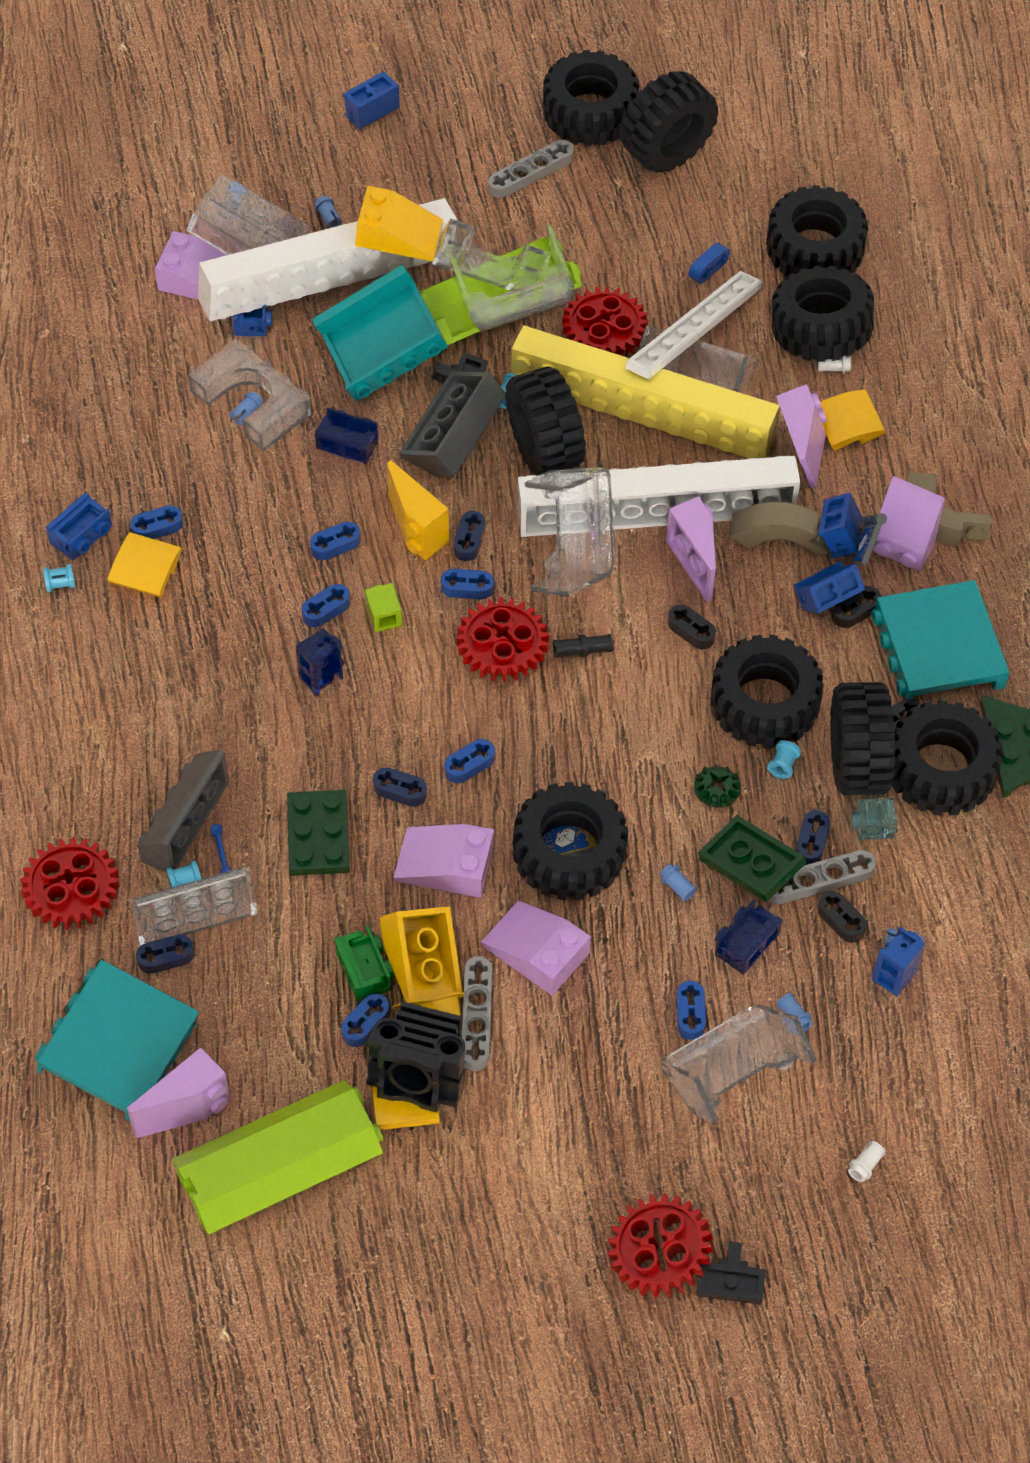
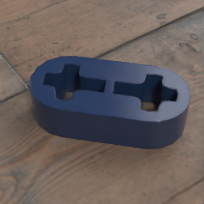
(475, 536)
(399, 787)
(818, 838)
(165, 953)

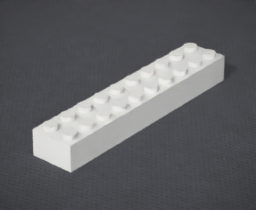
(297, 268)
(646, 493)

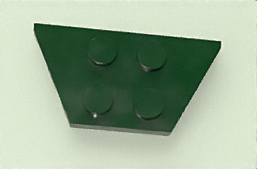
(1014, 731)

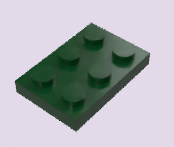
(318, 832)
(751, 858)

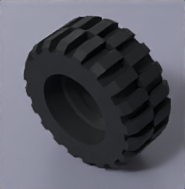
(588, 74)
(668, 121)
(816, 210)
(813, 335)
(545, 420)
(770, 660)
(952, 727)
(862, 738)
(569, 874)

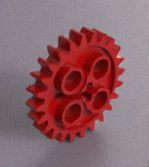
(605, 321)
(502, 639)
(74, 905)
(631, 1252)

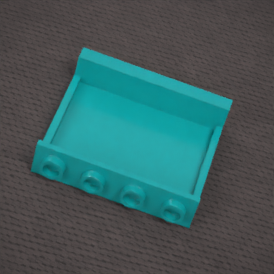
(380, 333)
(939, 639)
(117, 1037)

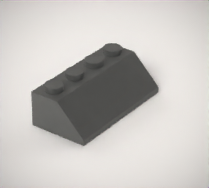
(453, 422)
(184, 811)

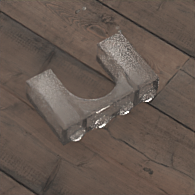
(500, 271)
(239, 366)

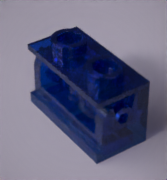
(347, 435)
(319, 660)
(747, 936)

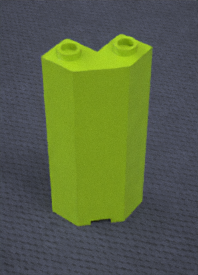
(448, 308)
(278, 1156)

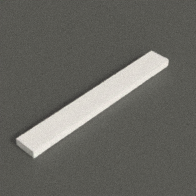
(693, 325)

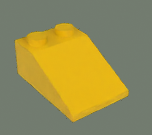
(397, 225)
(418, 513)
(422, 952)

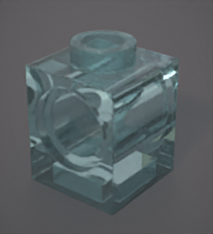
(874, 819)

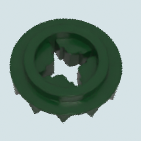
(715, 796)

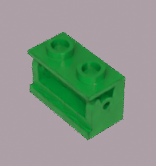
(363, 963)

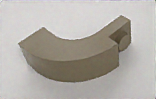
(778, 521)
(953, 524)

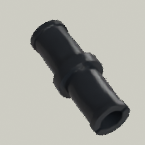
(582, 645)

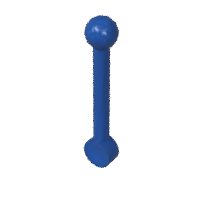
(216, 831)

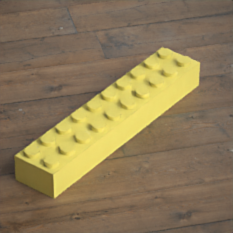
(663, 402)

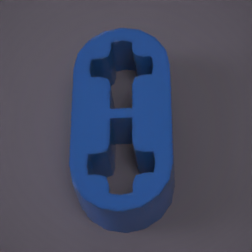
(709, 263)
(156, 522)
(335, 541)
(467, 584)
(326, 605)
(469, 760)
(684, 1010)
(360, 1015)

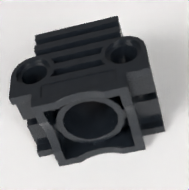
(418, 1057)

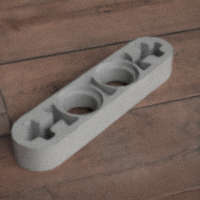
(528, 165)
(822, 881)
(477, 1013)

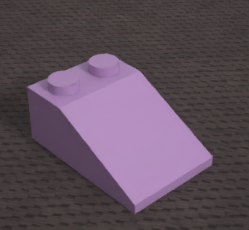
(179, 264)
(805, 424)
(910, 524)
(692, 542)
(446, 858)
(538, 945)
(182, 1097)

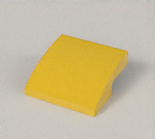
(851, 419)
(144, 564)
(400, 1113)

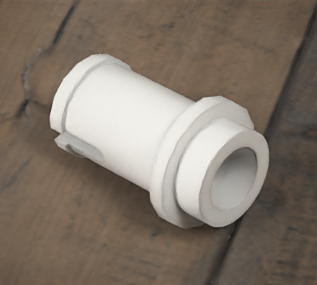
(843, 365)
(861, 1167)

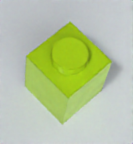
(383, 607)

